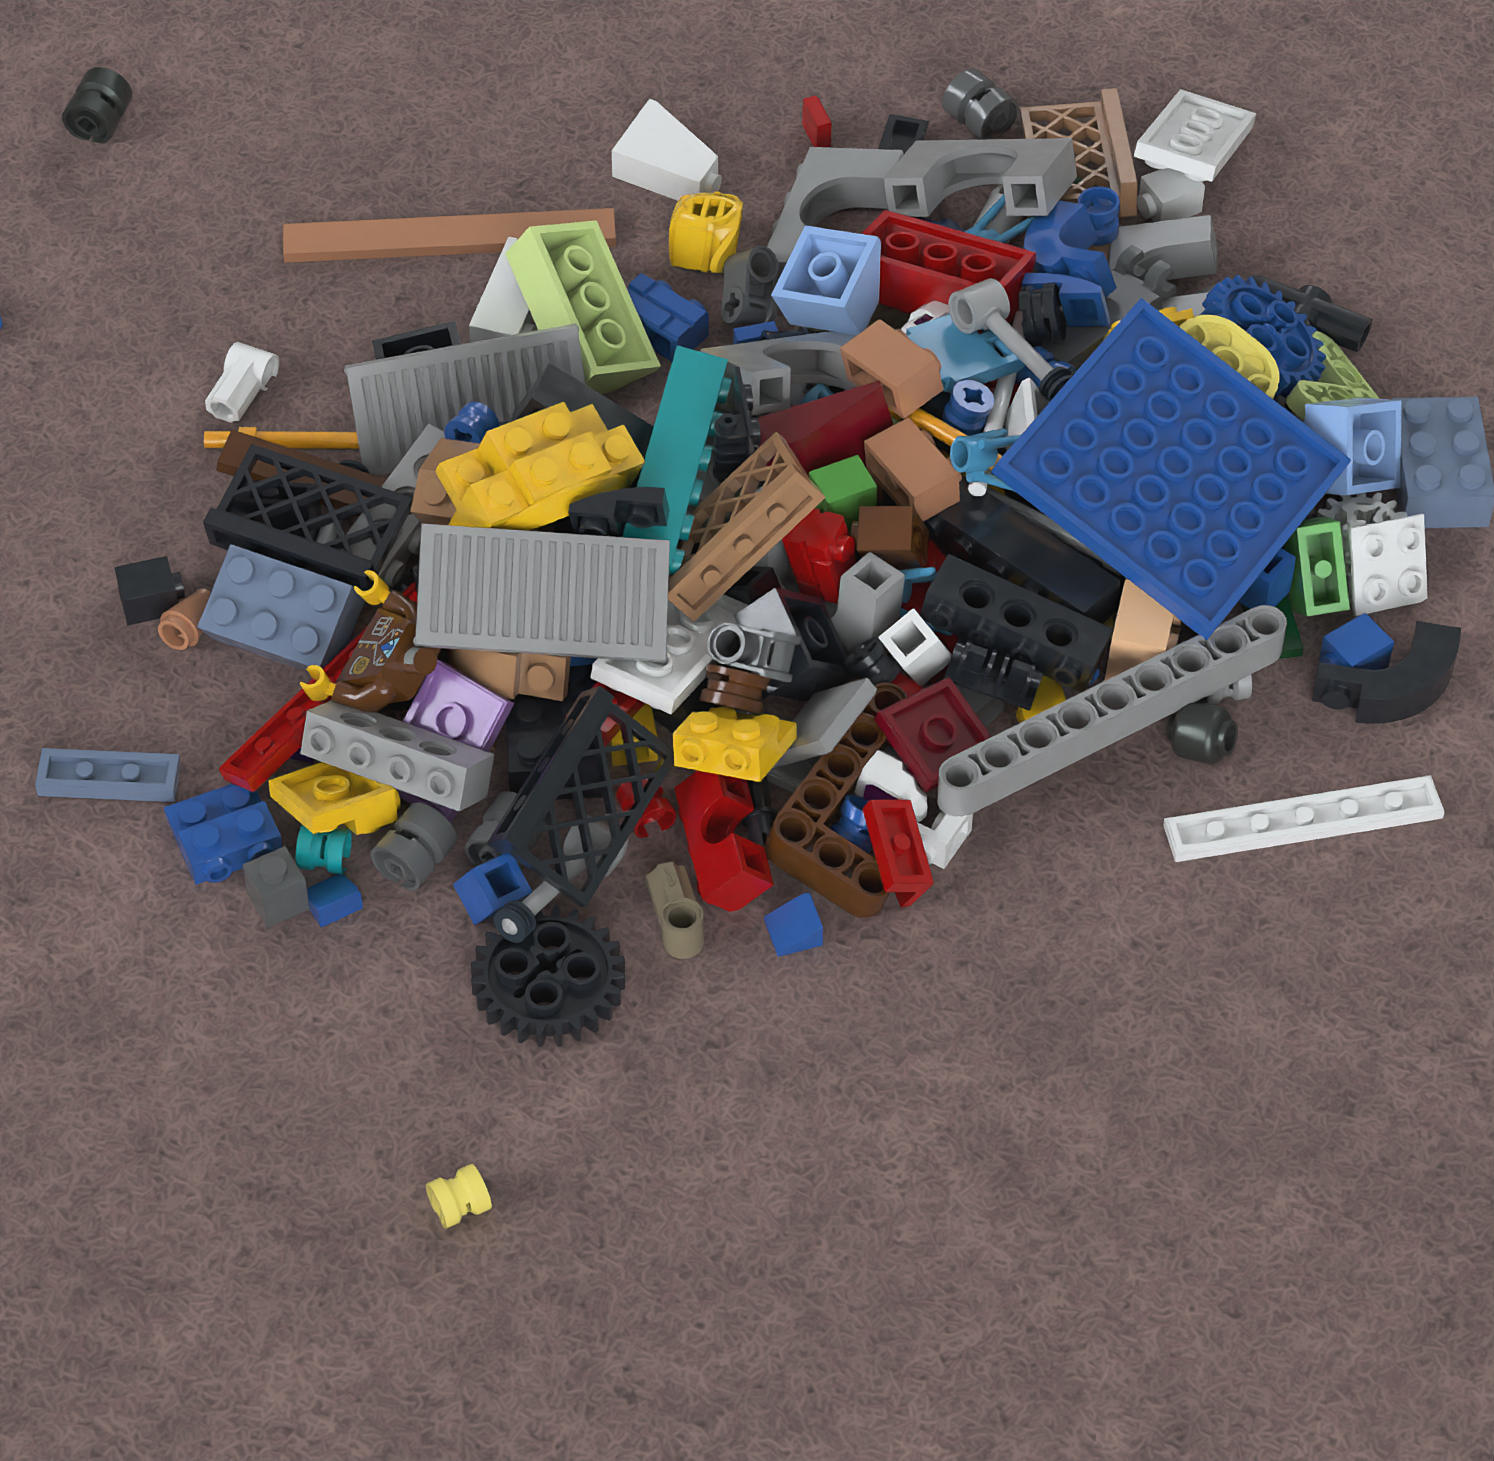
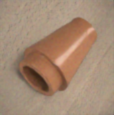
(183, 621)

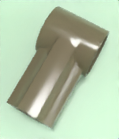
(676, 910)

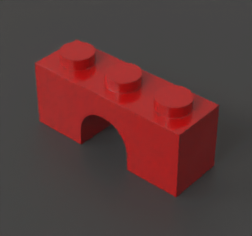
(727, 866)

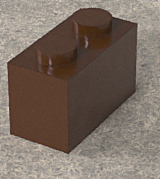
(893, 535)

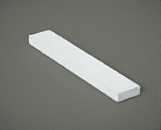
(1303, 818)

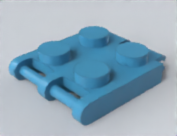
(963, 354)

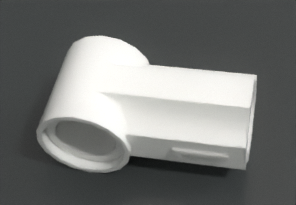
(244, 374)

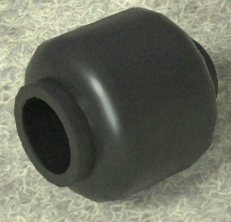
(1202, 732)

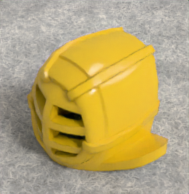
(704, 231)

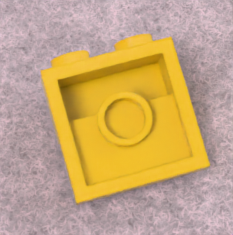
(732, 742)
(331, 796)

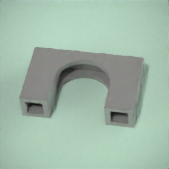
(1031, 172)
(826, 184)
(1182, 243)
(779, 362)
(867, 595)

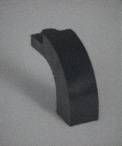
(1398, 690)

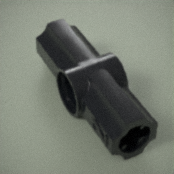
(1338, 323)

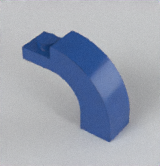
(1063, 243)

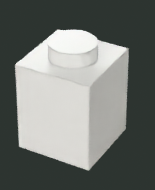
(1169, 195)
(916, 647)

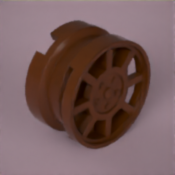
(734, 689)

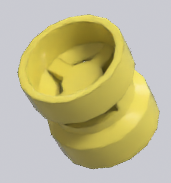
(458, 1196)

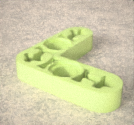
(1337, 381)

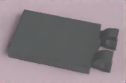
(1131, 285)

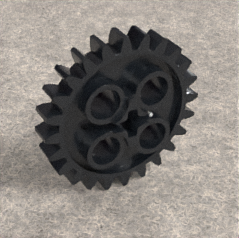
(549, 978)

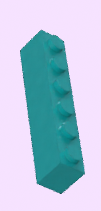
(679, 445)

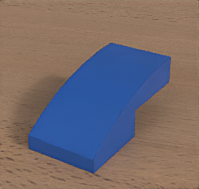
(1080, 299)

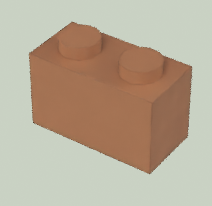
(905, 370)
(912, 469)

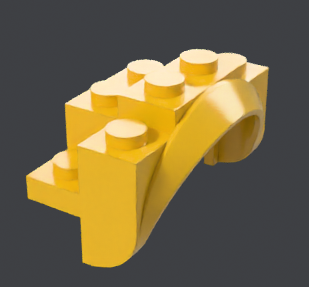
(537, 468)

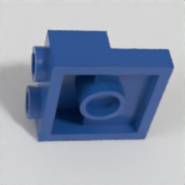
(222, 831)

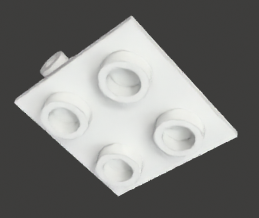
(1386, 564)

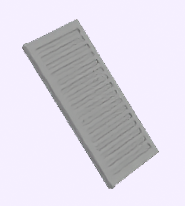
(405, 392)
(542, 593)

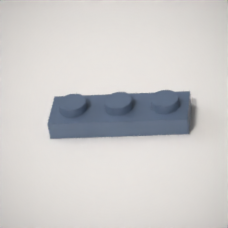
(108, 775)

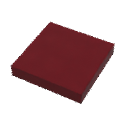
(931, 729)

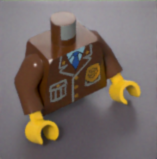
(385, 661)

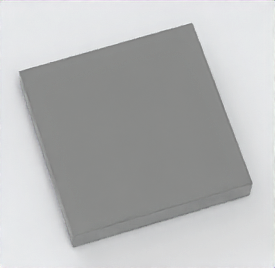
(827, 719)

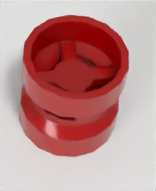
(657, 810)

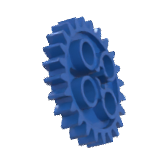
(1271, 324)

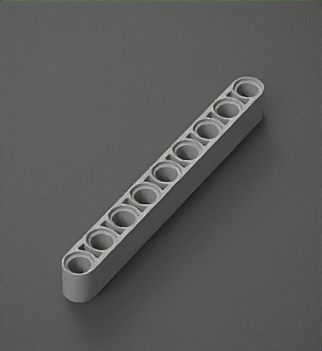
(1110, 711)

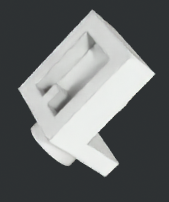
(945, 837)

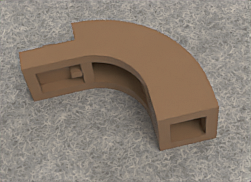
(515, 672)

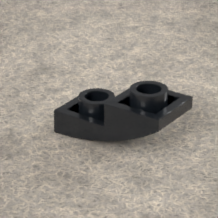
(606, 511)

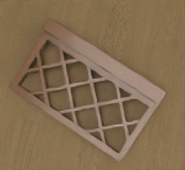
(1109, 151)
(753, 530)

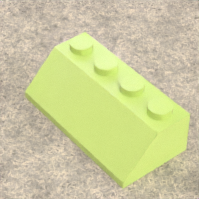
(573, 280)

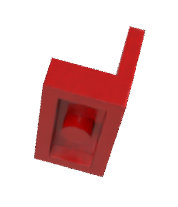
(898, 849)

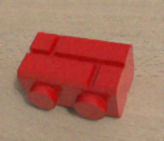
(820, 553)

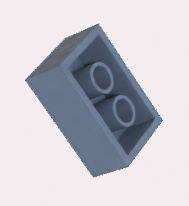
(1445, 462)
(280, 610)

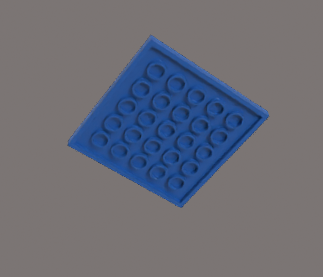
(1172, 467)

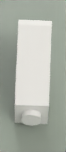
(664, 156)

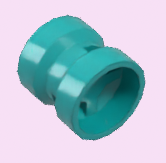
(323, 849)

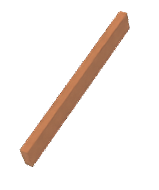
(425, 234)

